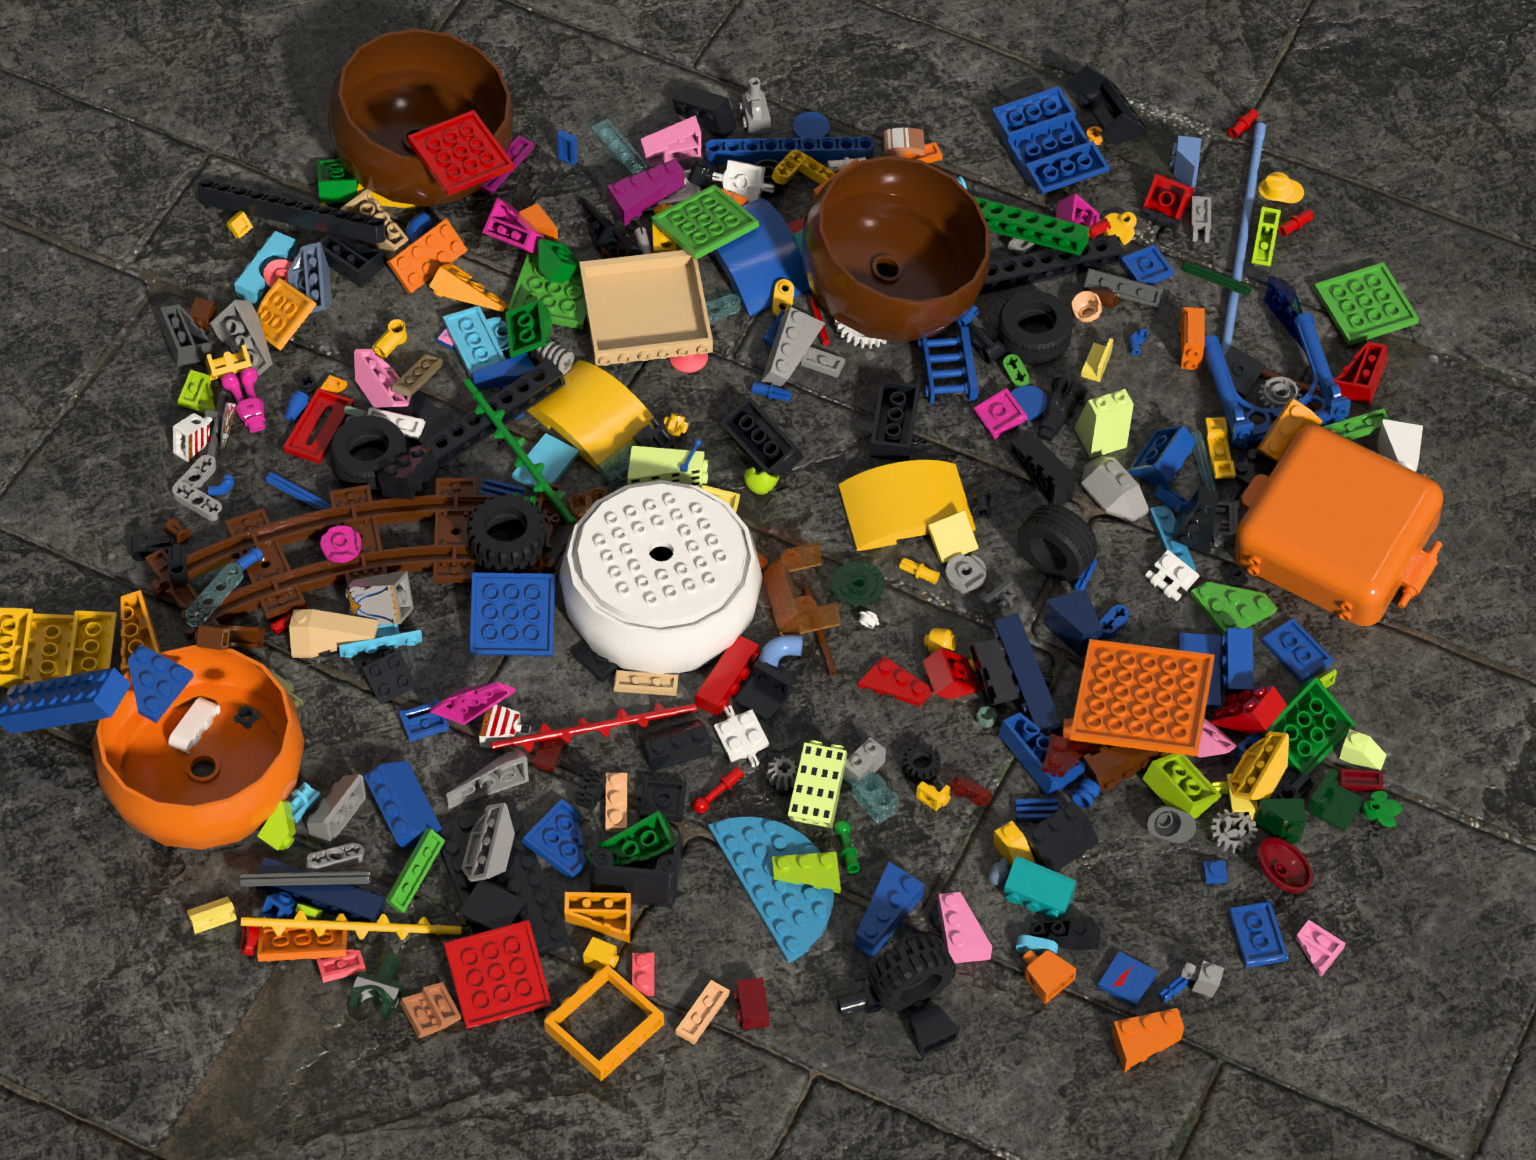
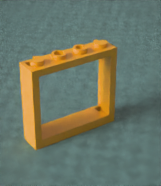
(626, 1046)

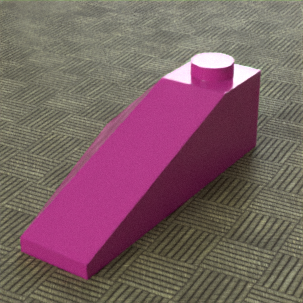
(471, 702)

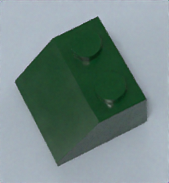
(1282, 818)

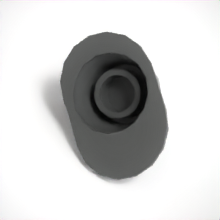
(1171, 824)

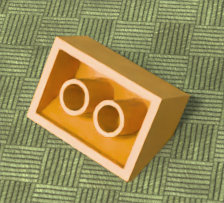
(1287, 424)

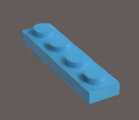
(1164, 523)

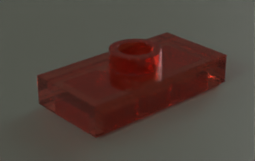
(548, 754)

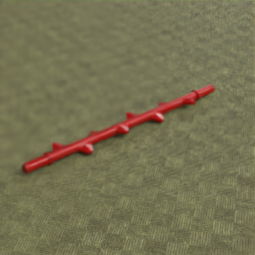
(583, 727)

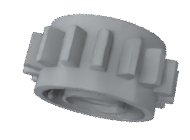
(1277, 392)

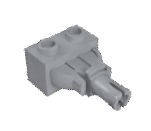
(755, 109)

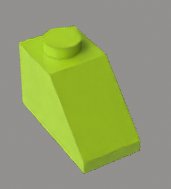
(279, 827)

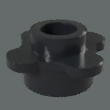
(1236, 581)
(243, 712)

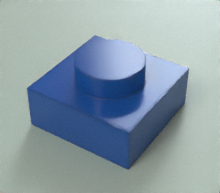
(1215, 872)

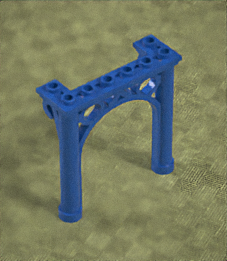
(1241, 428)

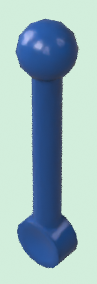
(684, 467)

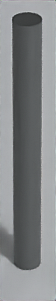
(214, 436)

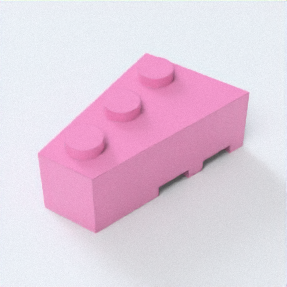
(676, 142)

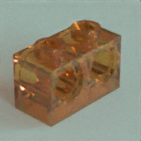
(584, 500)

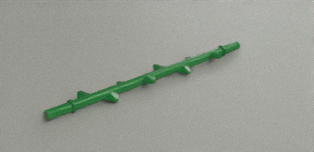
(522, 459)

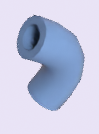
(781, 647)

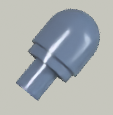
(998, 872)

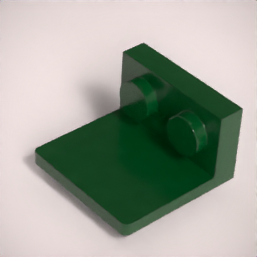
(1334, 803)

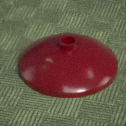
(1284, 865)

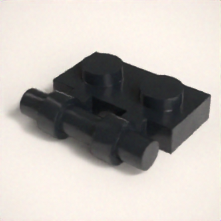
(649, 437)

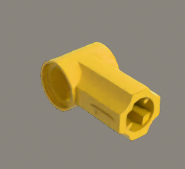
(391, 338)

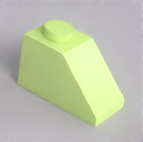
(1362, 751)

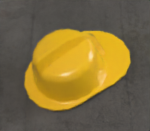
(1281, 188)

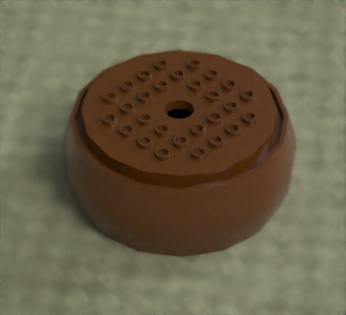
(402, 87)
(903, 217)

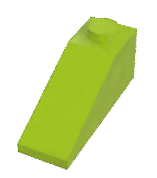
(1266, 236)

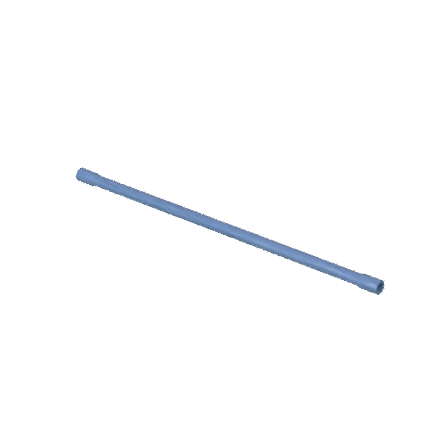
(1258, 137)

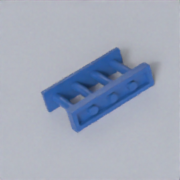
(964, 356)

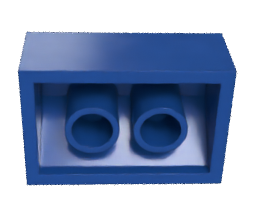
(1163, 455)

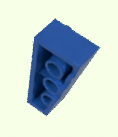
(888, 908)

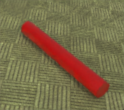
(817, 314)

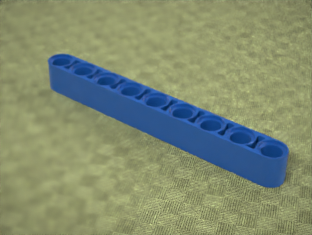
(819, 148)

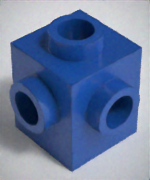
(279, 906)

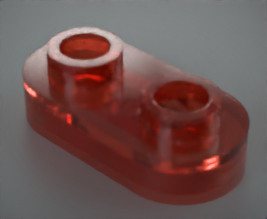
(967, 789)

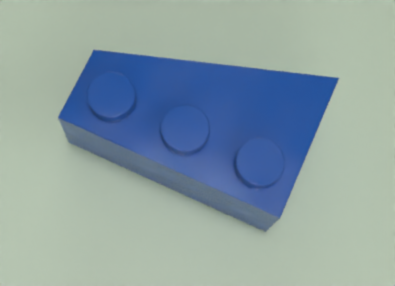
(1237, 660)

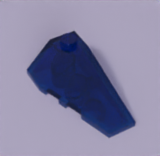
(1284, 304)

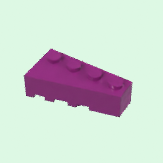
(644, 190)

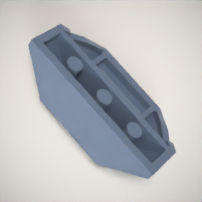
(311, 275)

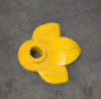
(1123, 229)

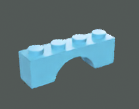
(251, 284)

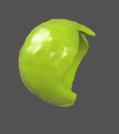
(760, 482)

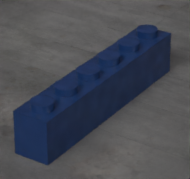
(1027, 674)
(333, 899)

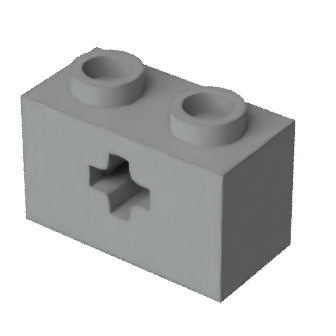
(865, 759)

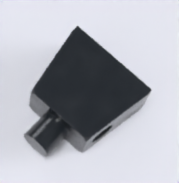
(931, 1028)

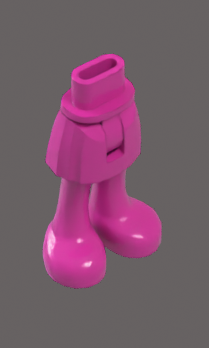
(251, 409)

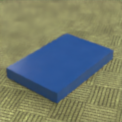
(1297, 650)
(1258, 934)

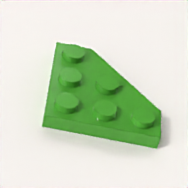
(1232, 605)

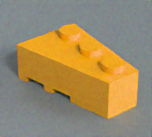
(600, 912)

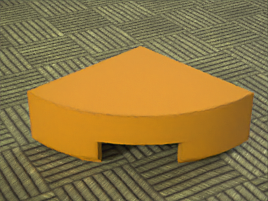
(334, 384)

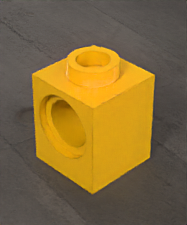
(600, 954)

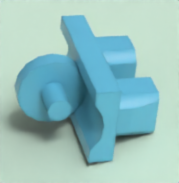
(303, 800)

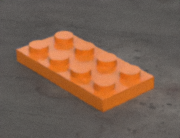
(426, 254)
(300, 944)

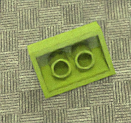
(1181, 784)

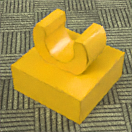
(239, 224)

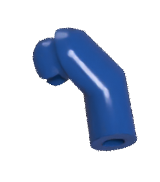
(1137, 339)
(224, 487)

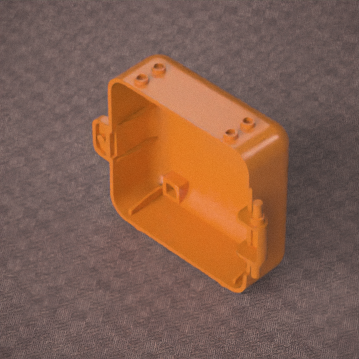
(1340, 526)

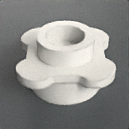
(868, 619)

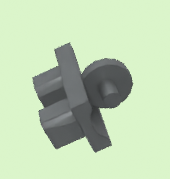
(1000, 597)

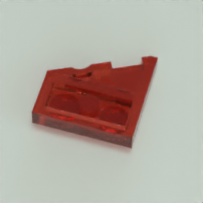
(1062, 755)

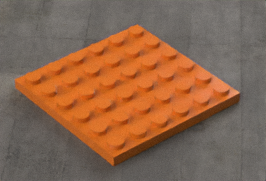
(1143, 697)

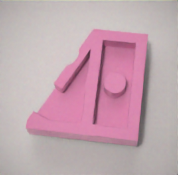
(1319, 946)

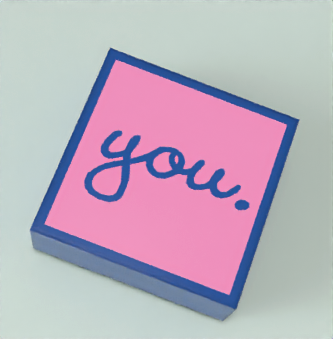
(445, 340)

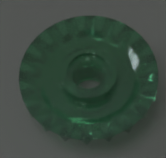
(858, 583)

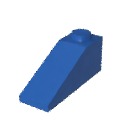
(503, 372)

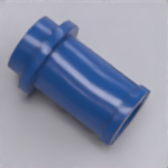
(966, 319)
(250, 558)

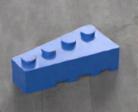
(1030, 749)

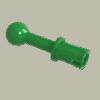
(849, 853)

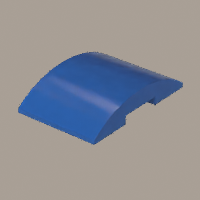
(1047, 141)
(762, 259)

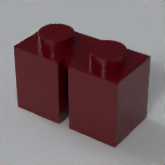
(752, 1003)

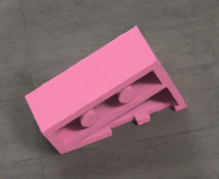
(961, 930)

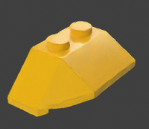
(1261, 767)

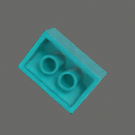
(1039, 889)

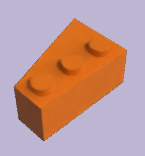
(1145, 1035)

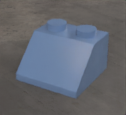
(1186, 159)

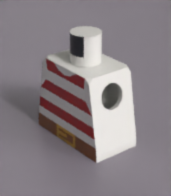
(191, 436)
(501, 724)

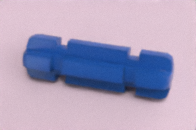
(1084, 578)
(1173, 988)

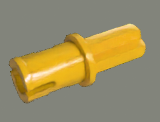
(919, 570)

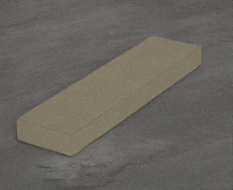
(417, 375)

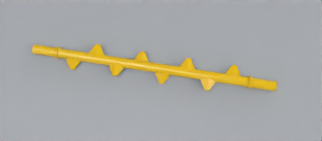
(341, 923)

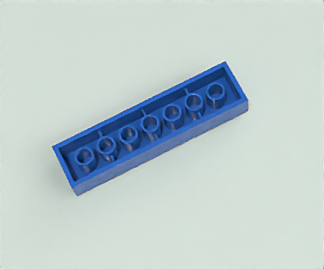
(63, 700)

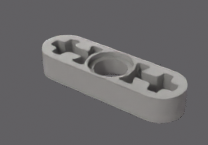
(348, 854)

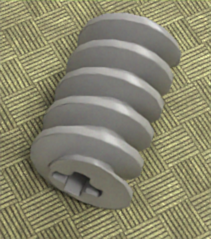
(557, 354)

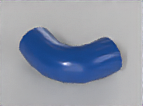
(418, 226)

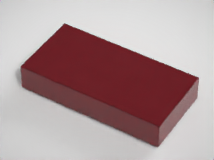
(1361, 780)

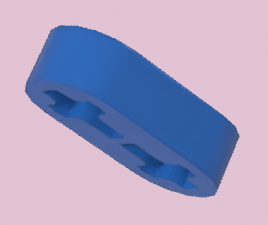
(1171, 497)
(1116, 624)

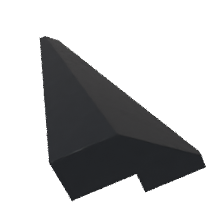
(605, 235)

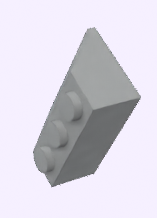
(337, 808)

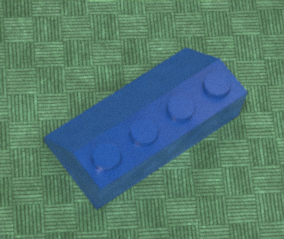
(402, 802)

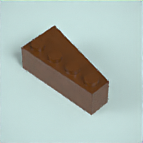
(1118, 764)

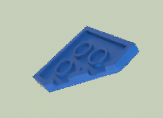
(156, 681)
(559, 840)

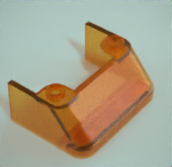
(792, 613)

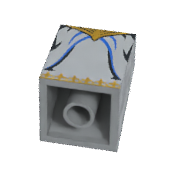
(381, 597)

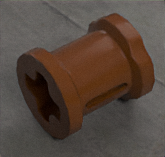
(177, 531)

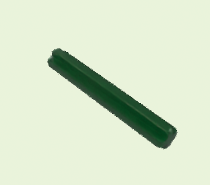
(1216, 278)

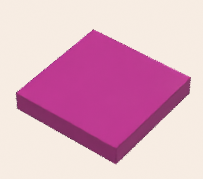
(1000, 413)

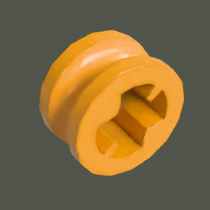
(1095, 131)

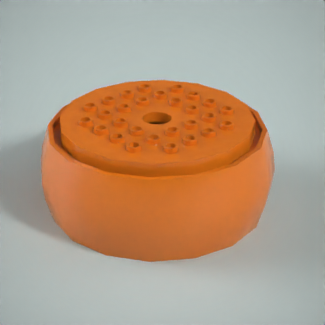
(253, 769)

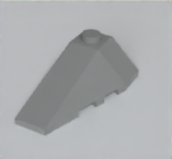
(241, 326)
(497, 776)

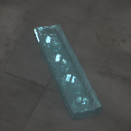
(620, 147)
(618, 461)

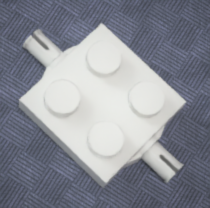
(744, 180)
(741, 736)

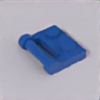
(422, 725)

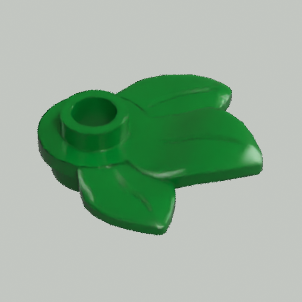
(1382, 809)

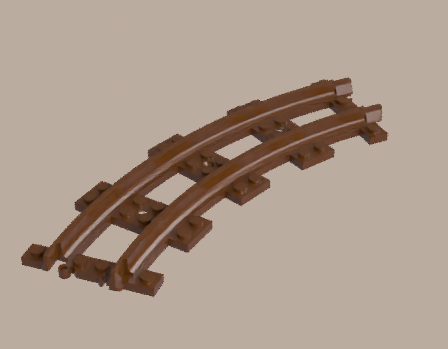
(281, 589)

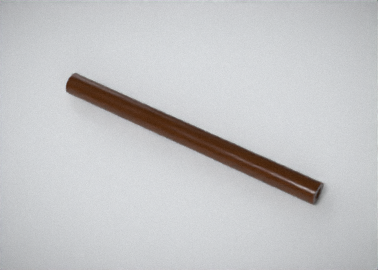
(823, 643)

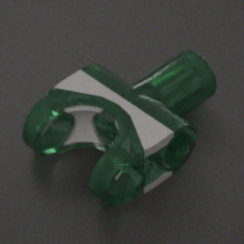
(379, 985)

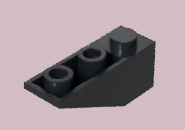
(1069, 933)

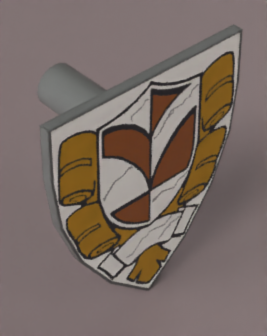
(222, 419)

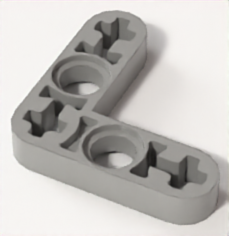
(191, 489)

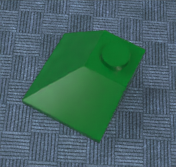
(557, 261)

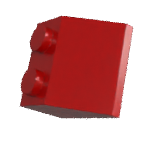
(1169, 196)
(950, 674)

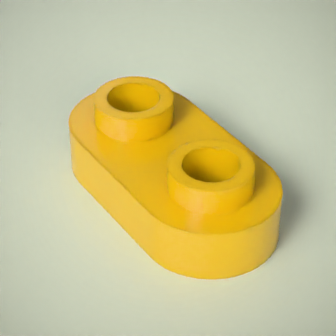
(781, 297)

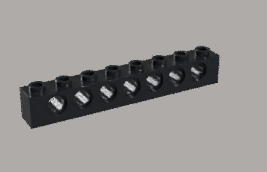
(1051, 264)
(519, 401)

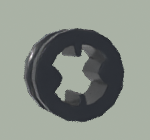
(304, 379)

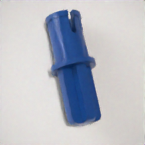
(771, 391)

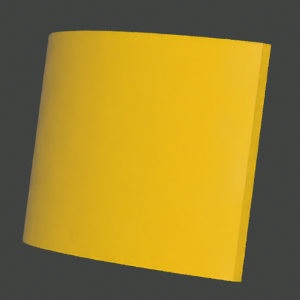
(592, 412)
(901, 501)
(53, 644)

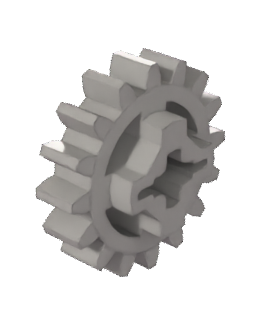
(1233, 830)

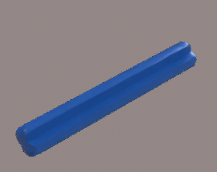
(297, 491)

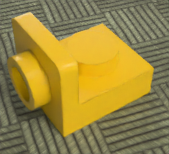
(930, 796)

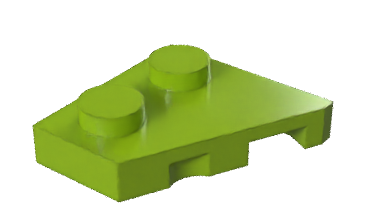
(197, 392)

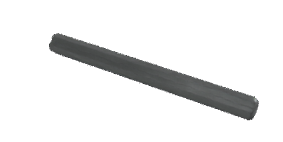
(304, 878)

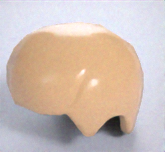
(1086, 306)

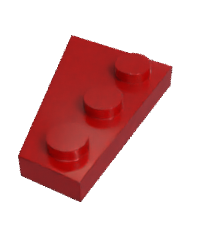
(893, 680)

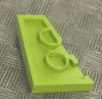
(811, 869)

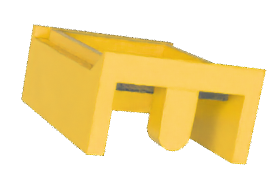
(228, 364)

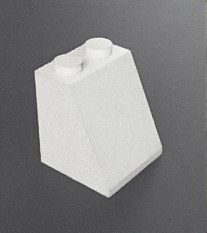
(1400, 442)

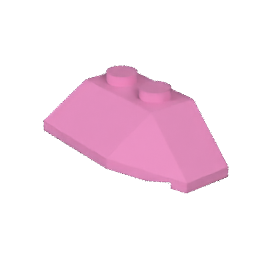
(376, 380)
(1214, 741)

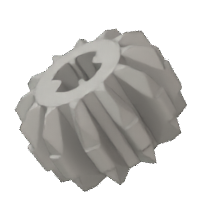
(783, 772)

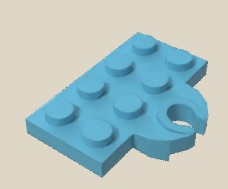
(477, 338)

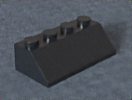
(761, 438)

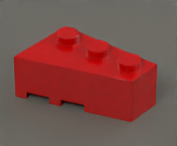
(1363, 374)

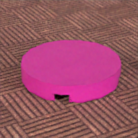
(341, 544)

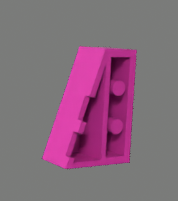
(512, 228)

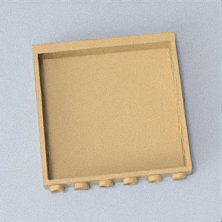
(645, 307)

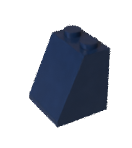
(1073, 620)

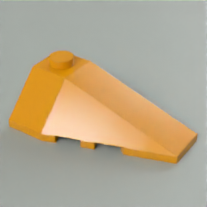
(457, 284)

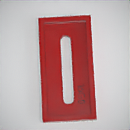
(305, 426)

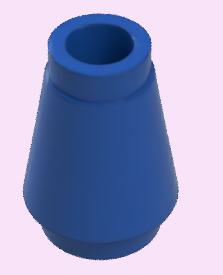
(296, 404)

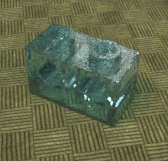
(871, 799)

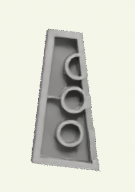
(790, 344)

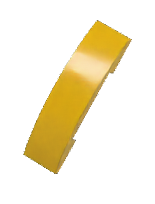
(1218, 448)

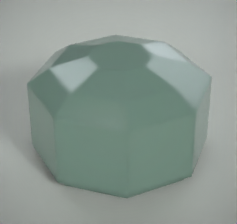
(986, 716)

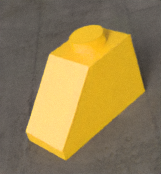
(1012, 843)

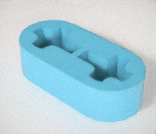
(1036, 944)

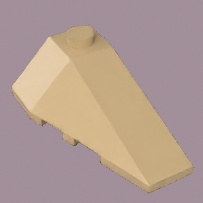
(322, 631)

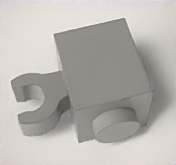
(1205, 978)

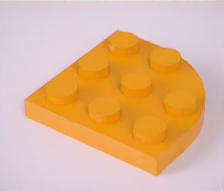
(283, 312)

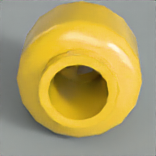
(940, 638)

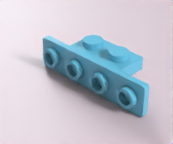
(386, 638)

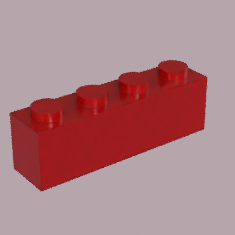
(727, 676)

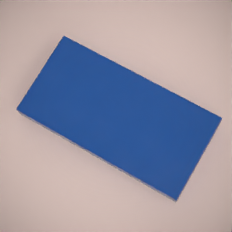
(1210, 645)

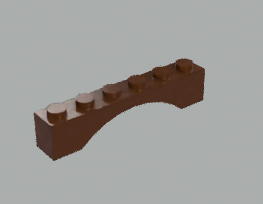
(225, 636)

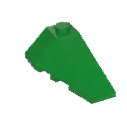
(640, 841)

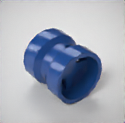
(1087, 791)

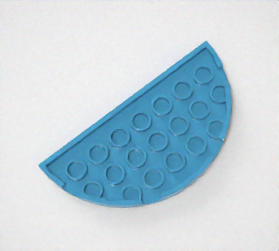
(789, 911)

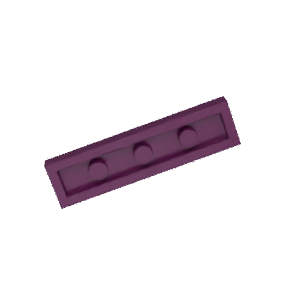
(518, 151)

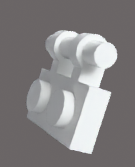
(1174, 569)

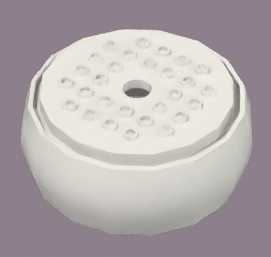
(653, 611)

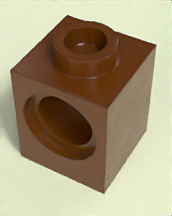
(203, 313)

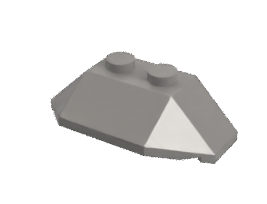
(1114, 488)
(489, 844)

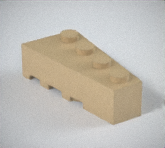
(395, 238)

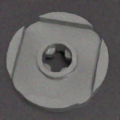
(961, 582)

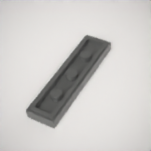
(1124, 287)

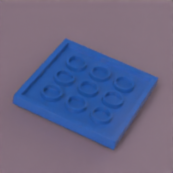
(512, 614)

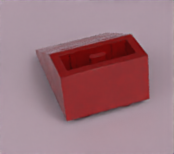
(1250, 710)

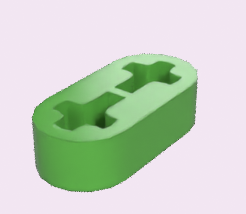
(1012, 373)

